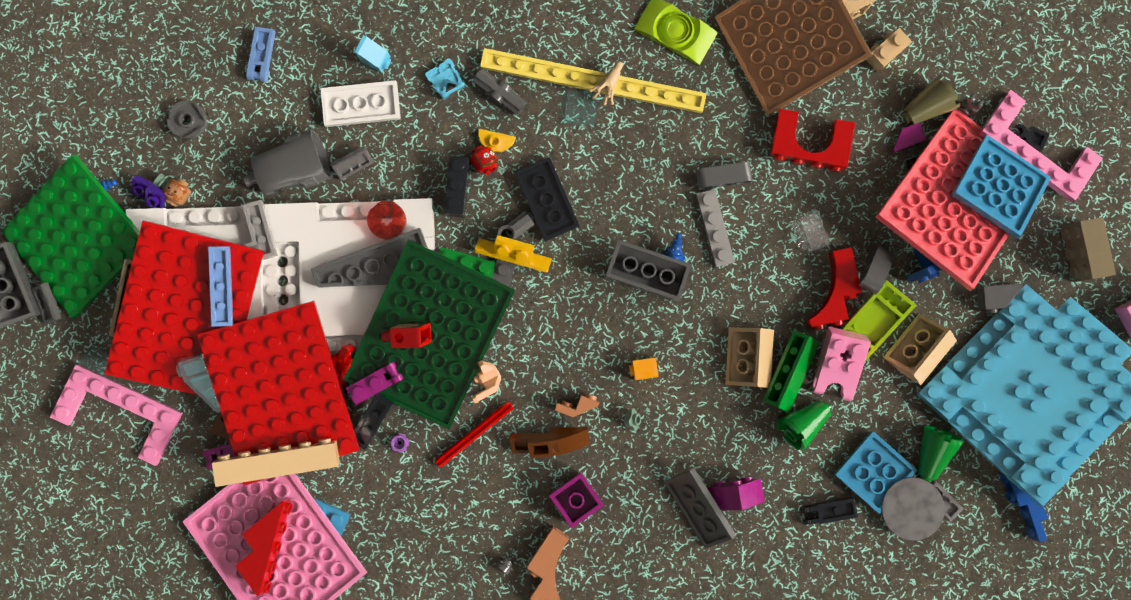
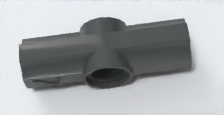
(500, 92)

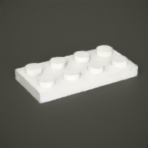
(360, 103)

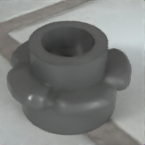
(504, 565)

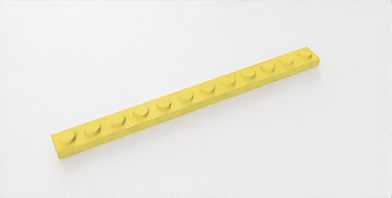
(587, 79)

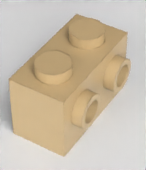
(884, 53)

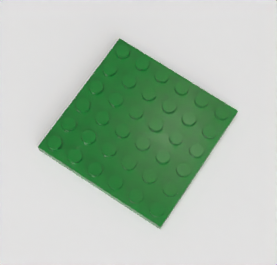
(73, 236)

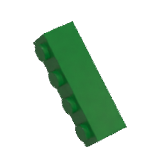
(791, 371)

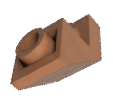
(585, 403)

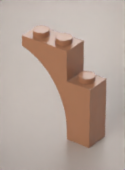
(544, 564)

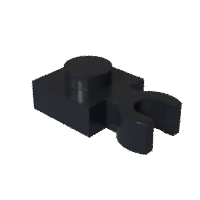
(1033, 136)

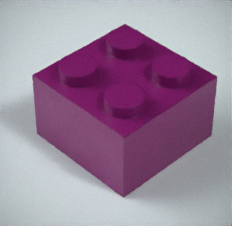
(576, 499)

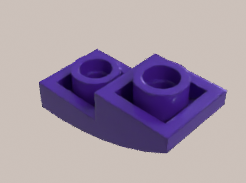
(151, 193)

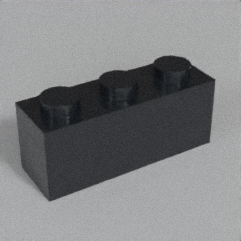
(457, 186)

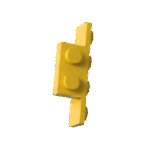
(514, 252)

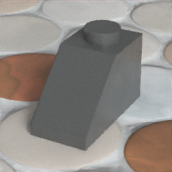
(996, 297)

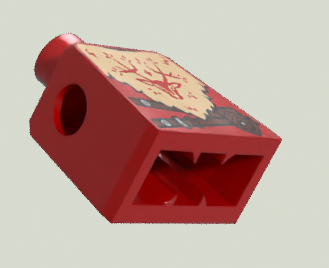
(408, 335)

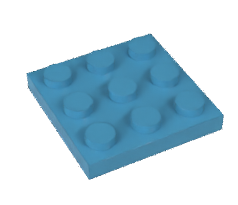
(873, 470)

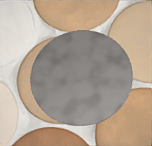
(913, 509)

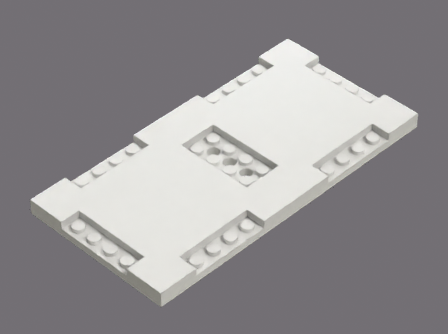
(308, 238)

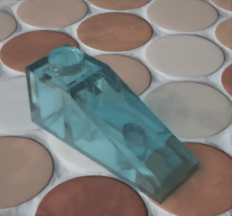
(197, 377)

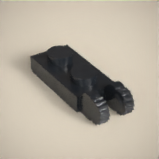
(831, 511)

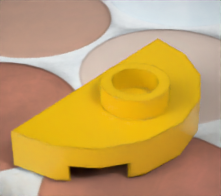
(496, 141)

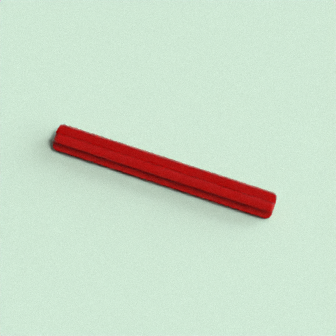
(473, 434)

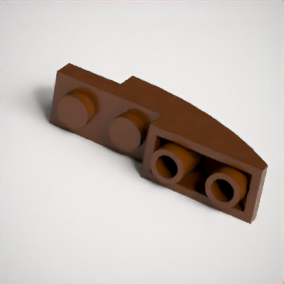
(556, 442)

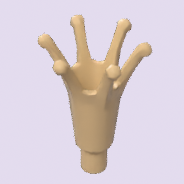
(608, 83)

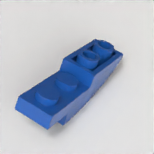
(1029, 510)

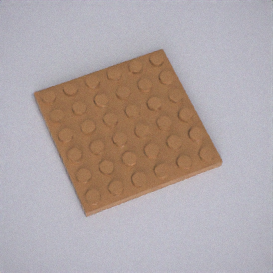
(791, 45)

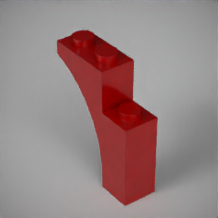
(843, 283)

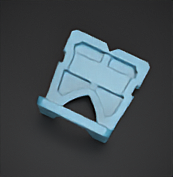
(445, 74)

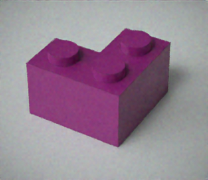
(737, 493)

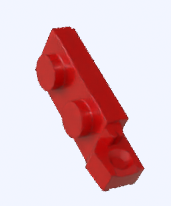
(342, 362)

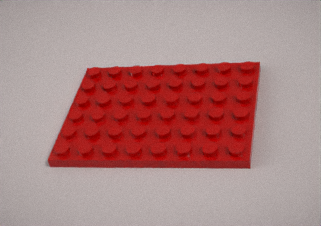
(171, 303)
(278, 382)

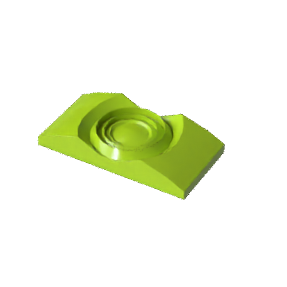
(676, 30)
(880, 315)

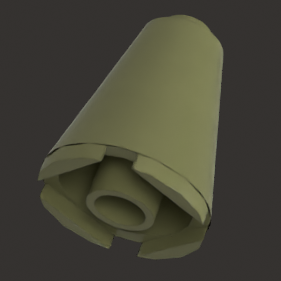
(931, 102)

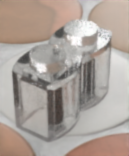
(810, 231)

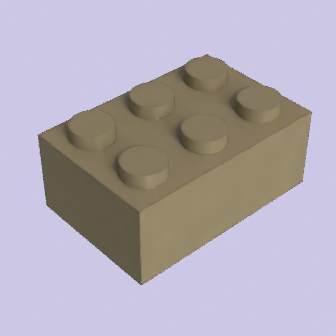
(1088, 250)

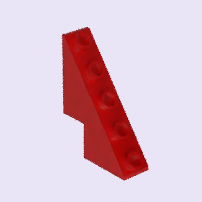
(265, 541)

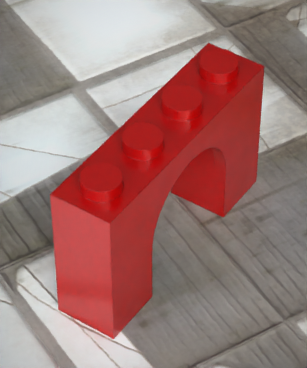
(785, 146)

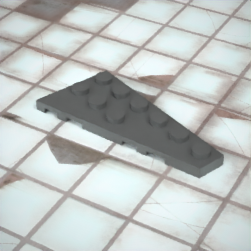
(367, 266)

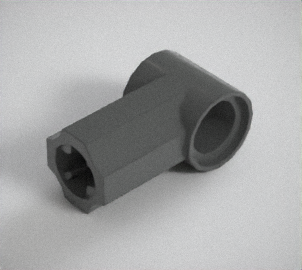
(517, 226)

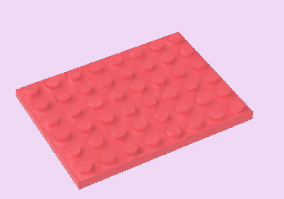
(933, 219)

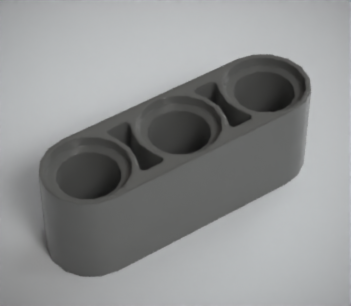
(723, 175)
(876, 269)

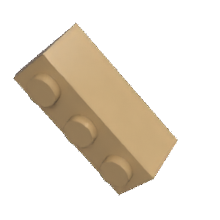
(920, 348)
(749, 357)

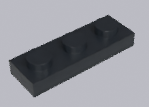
(372, 420)

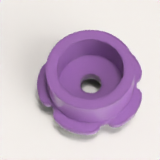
(394, 442)

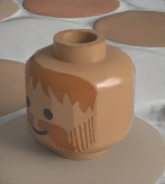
(176, 192)

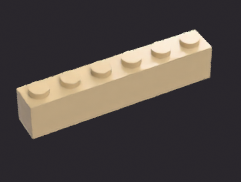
(275, 463)

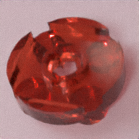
(379, 212)

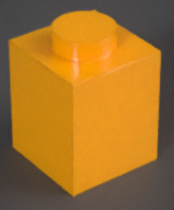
(643, 369)

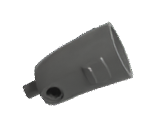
(293, 164)

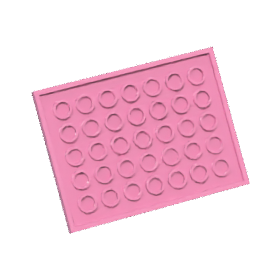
(312, 557)

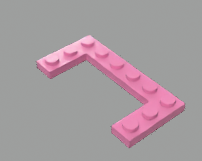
(1066, 184)
(85, 380)

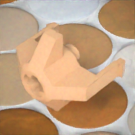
(488, 378)

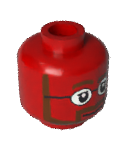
(484, 160)

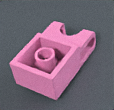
(839, 367)

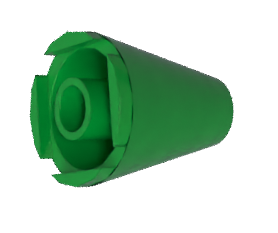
(804, 424)
(936, 452)

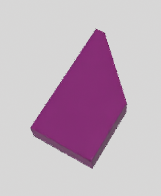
(909, 136)

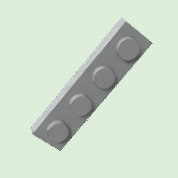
(715, 228)

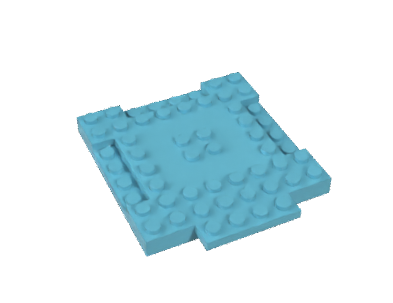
(1035, 391)

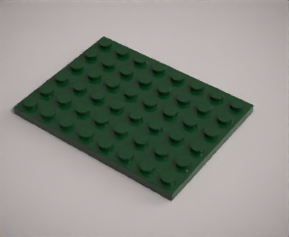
(463, 319)

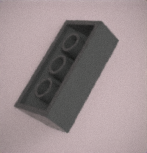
(648, 271)
(16, 294)

